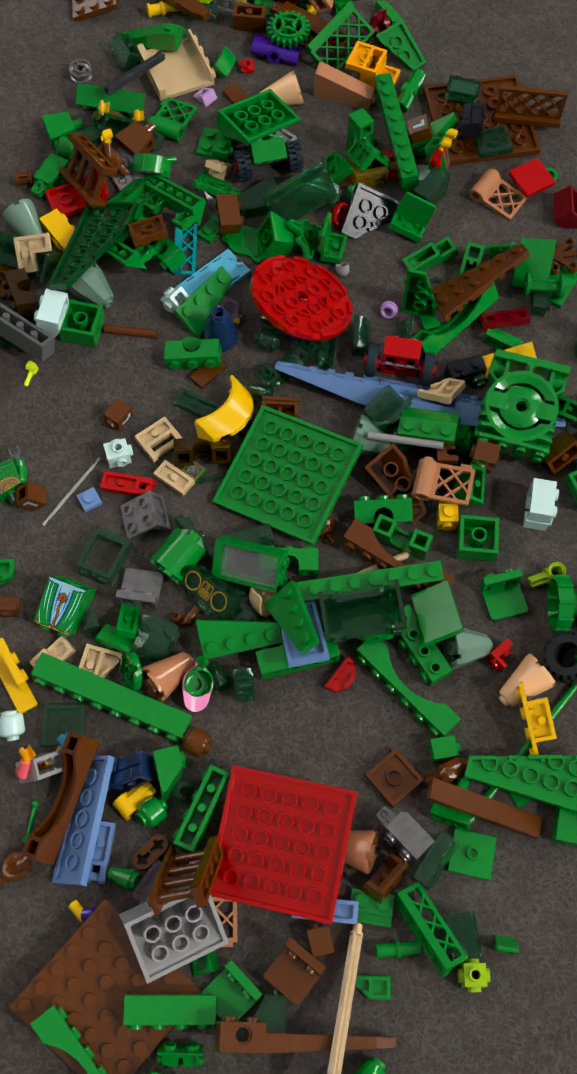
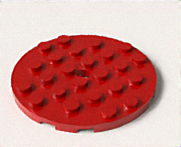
(277, 290)

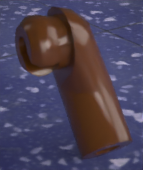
(186, 619)

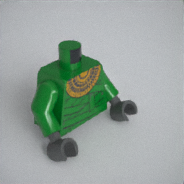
(12, 475)

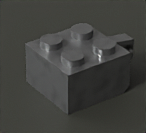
(404, 835)

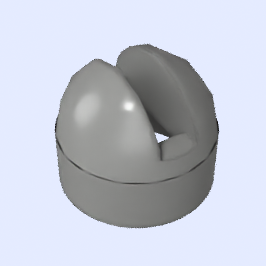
(342, 269)

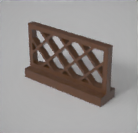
(530, 116)

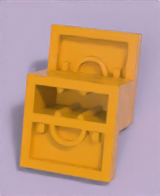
(370, 62)

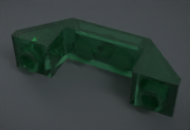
(301, 354)

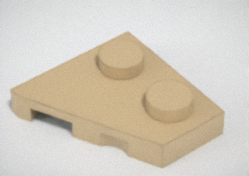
(443, 391)
(99, 660)

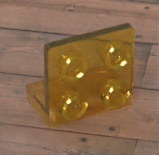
(373, 176)

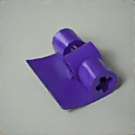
(262, 46)

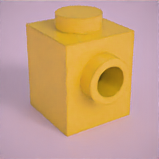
(447, 517)

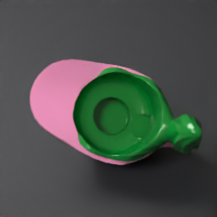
(197, 685)

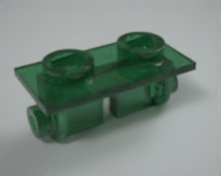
(326, 356)

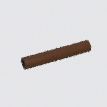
(131, 331)

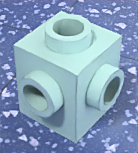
(173, 298)
(118, 453)

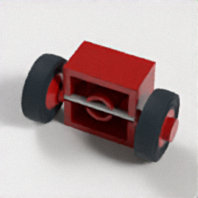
(400, 358)

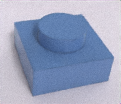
(89, 499)

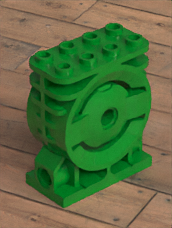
(538, 380)

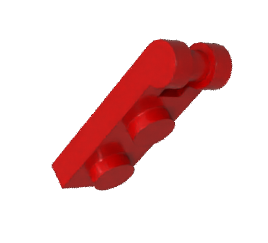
(126, 483)

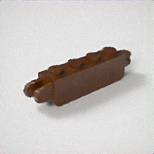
(316, 23)

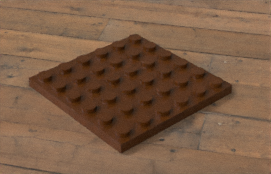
(464, 149)
(90, 985)

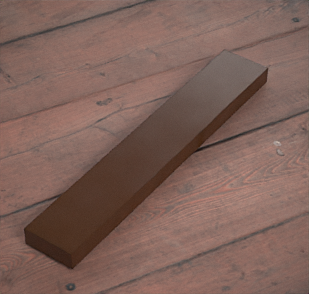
(484, 808)

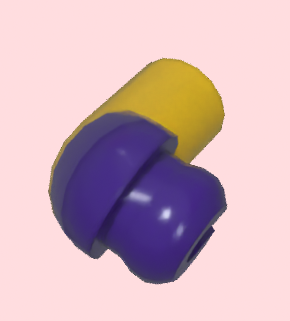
(81, 913)

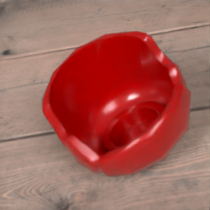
(338, 212)

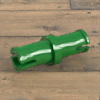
(397, 949)

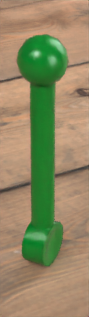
(35, 804)

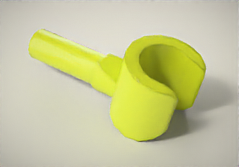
(32, 368)

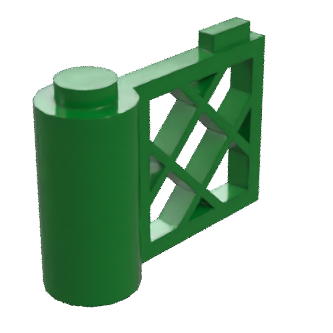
(168, 126)

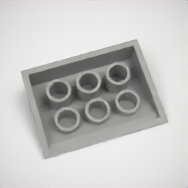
(174, 936)

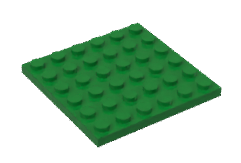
(288, 474)

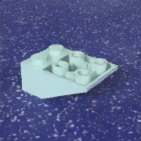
(51, 311)

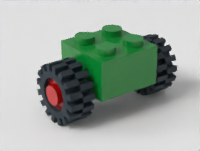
(268, 152)

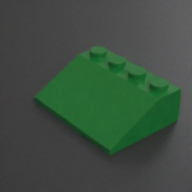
(255, 117)

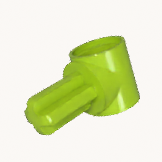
(544, 577)

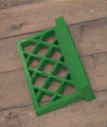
(333, 27)

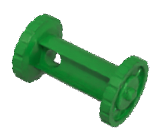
(544, 285)

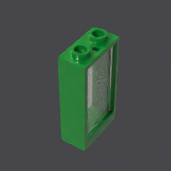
(250, 563)

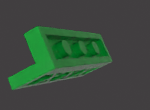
(423, 933)

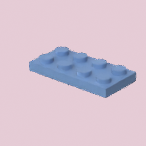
(317, 654)

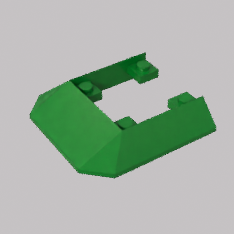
(152, 196)

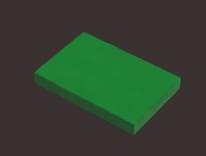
(538, 263)
(437, 613)

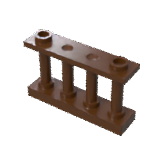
(98, 163)
(200, 882)

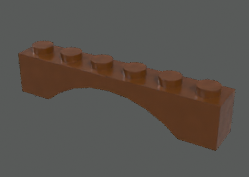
(363, 541)
(47, 838)

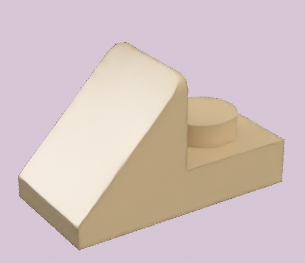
(218, 168)

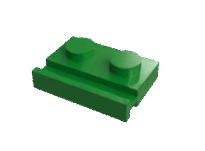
(371, 911)

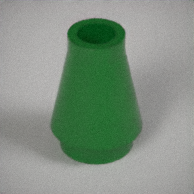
(124, 877)

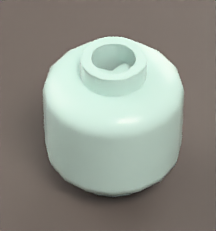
(11, 725)

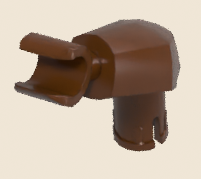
(448, 770)

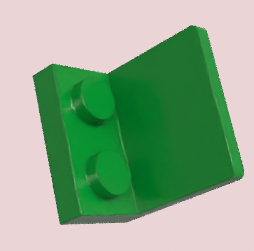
(363, 154)
(233, 992)

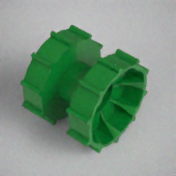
(561, 603)

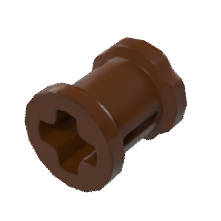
(23, 177)

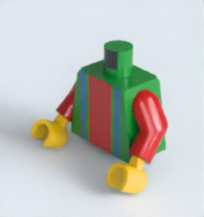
(437, 150)

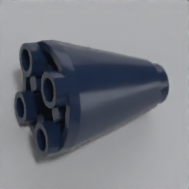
(221, 327)

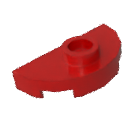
(342, 677)

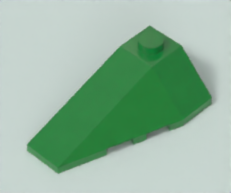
(418, 295)

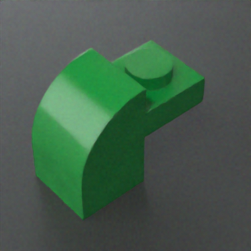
(151, 164)

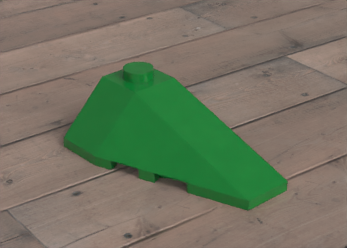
(160, 36)

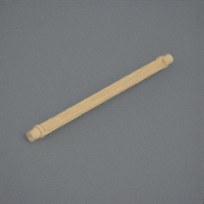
(345, 1000)

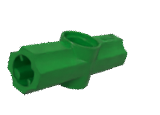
(411, 89)

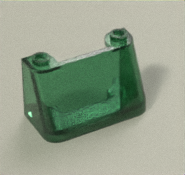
(362, 613)

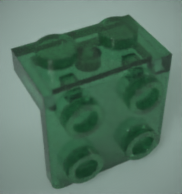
(387, 406)

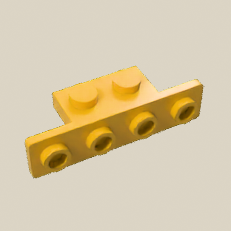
(15, 680)
(538, 718)

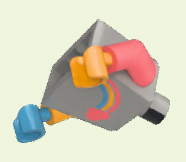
(37, 767)

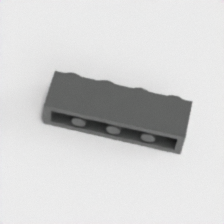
(25, 334)

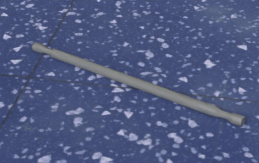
(71, 491)

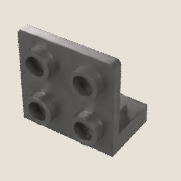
(145, 514)
(140, 588)

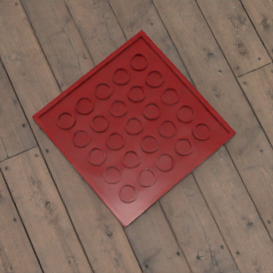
(284, 843)

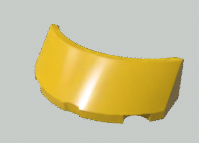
(229, 417)

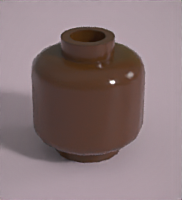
(196, 742)

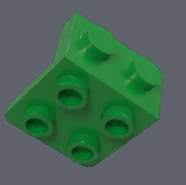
(412, 216)
(332, 244)
(503, 594)

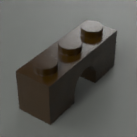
(18, 292)
(189, 449)

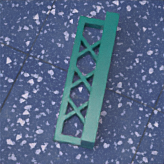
(179, 235)

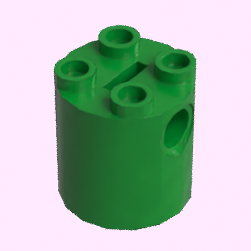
(178, 553)

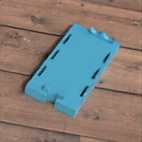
(228, 260)

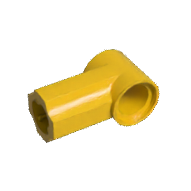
(127, 802)

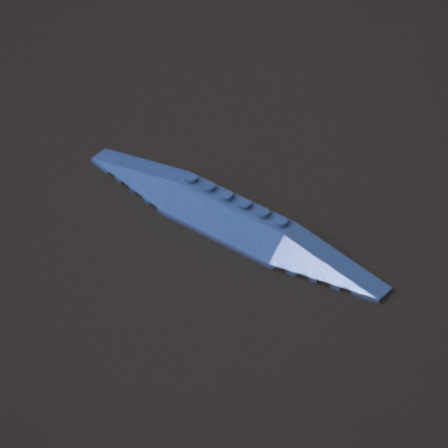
(367, 388)

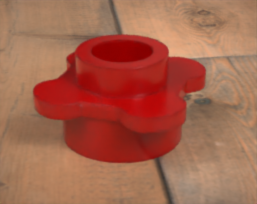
(247, 66)

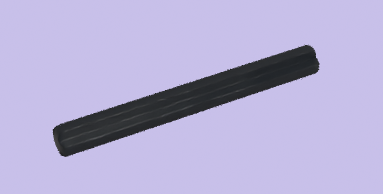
(134, 73)

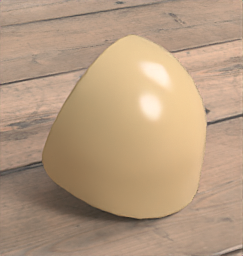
(257, 598)

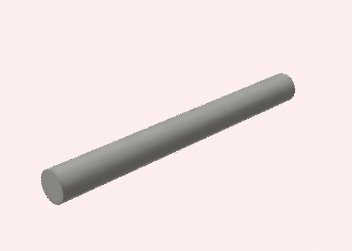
(405, 440)

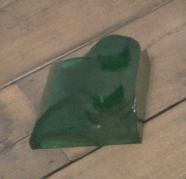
(155, 638)

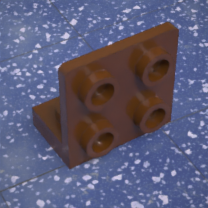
(294, 972)

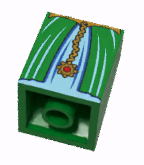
(64, 605)

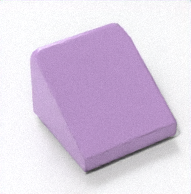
(205, 96)

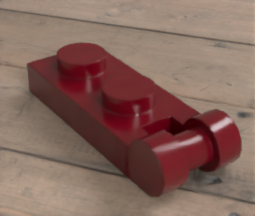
(503, 319)

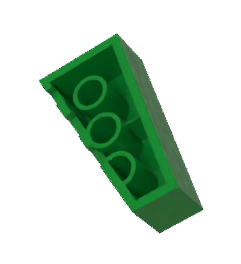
(234, 636)

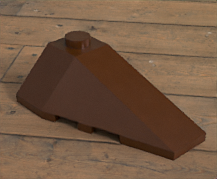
(394, 477)

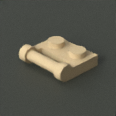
(155, 435)

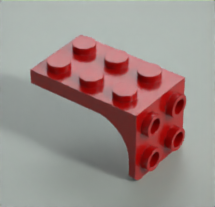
(69, 200)

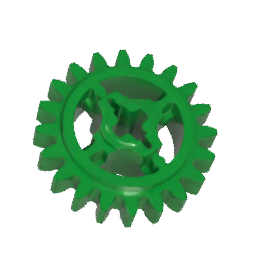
(288, 33)

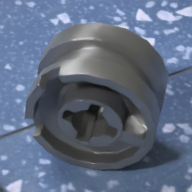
(80, 71)

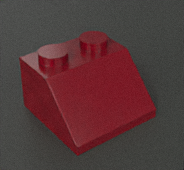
(566, 207)

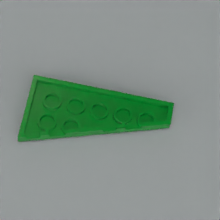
(537, 777)

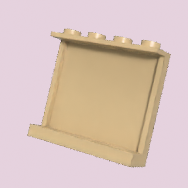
(181, 70)

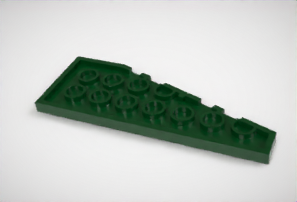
(92, 237)

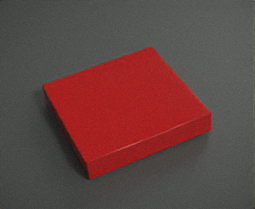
(532, 178)

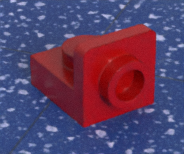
(499, 654)

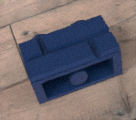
(132, 771)

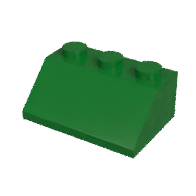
(429, 425)

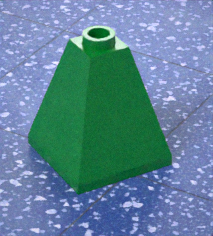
(276, 238)

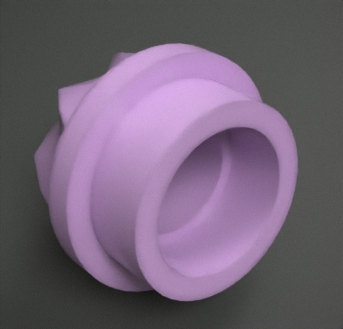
(388, 309)

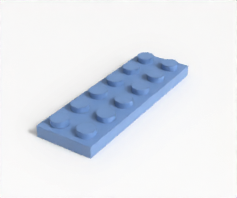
(81, 835)

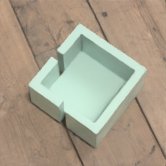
(541, 502)

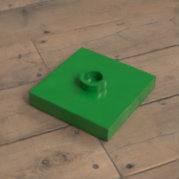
(473, 855)

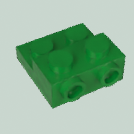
(215, 145)

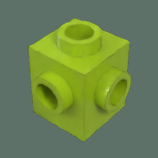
(465, 977)

